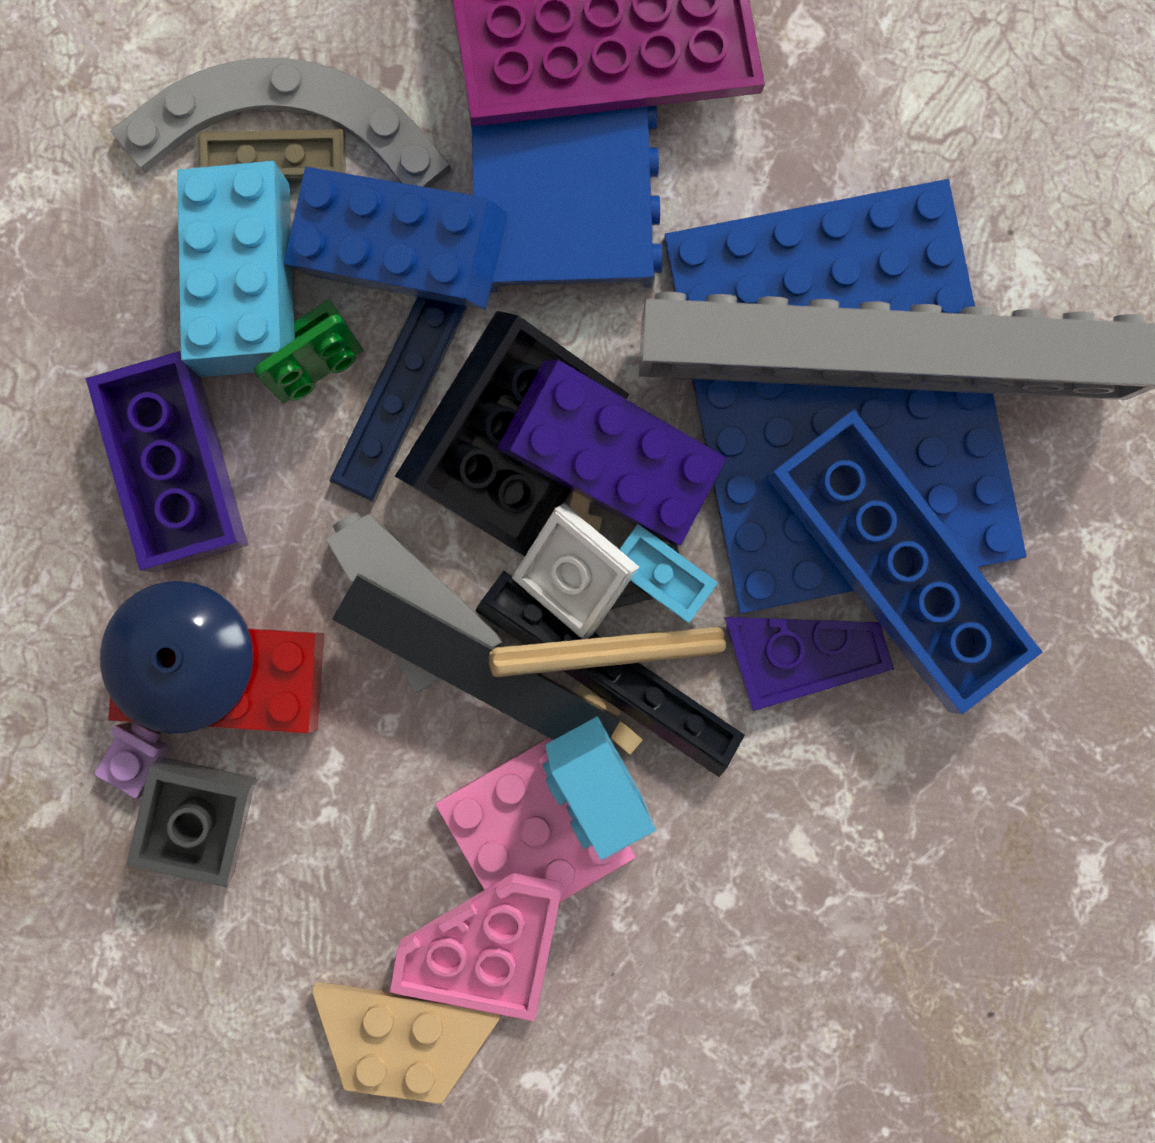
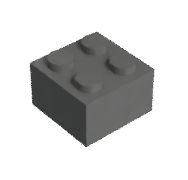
(191, 821)

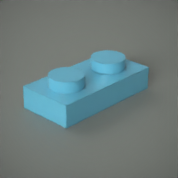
(667, 574)

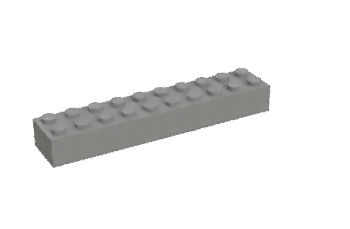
(897, 347)

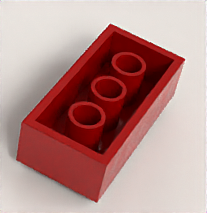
(282, 685)

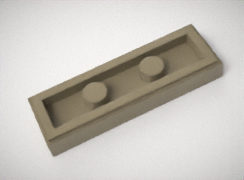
(288, 148)

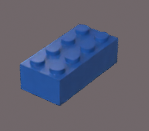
(396, 237)

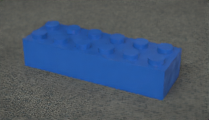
(904, 564)

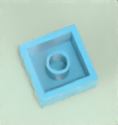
(599, 790)

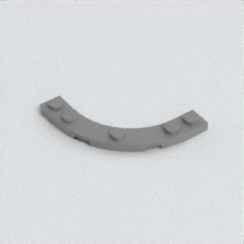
(281, 87)

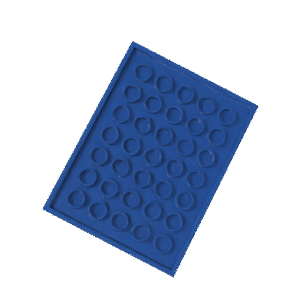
(950, 445)

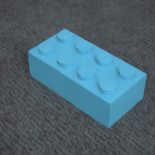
(233, 266)

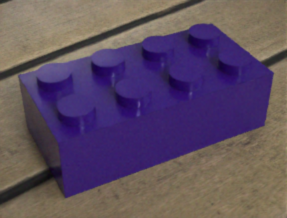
(611, 452)
(166, 463)

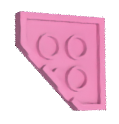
(484, 951)

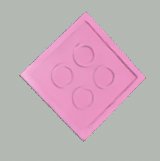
(515, 825)

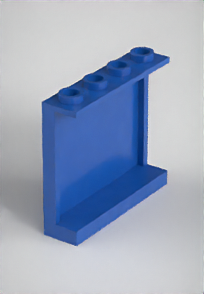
(572, 197)

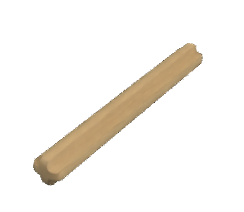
(606, 651)

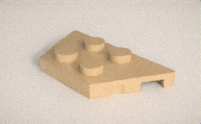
(398, 1041)

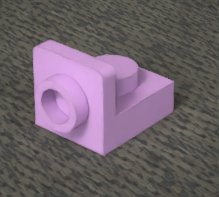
(130, 757)

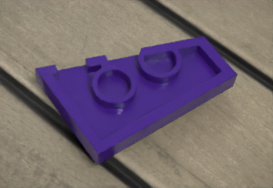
(803, 657)

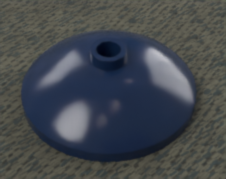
(210, 651)

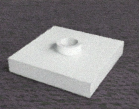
(574, 571)

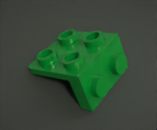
(320, 347)

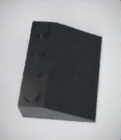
(458, 450)

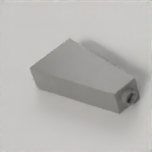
(374, 552)

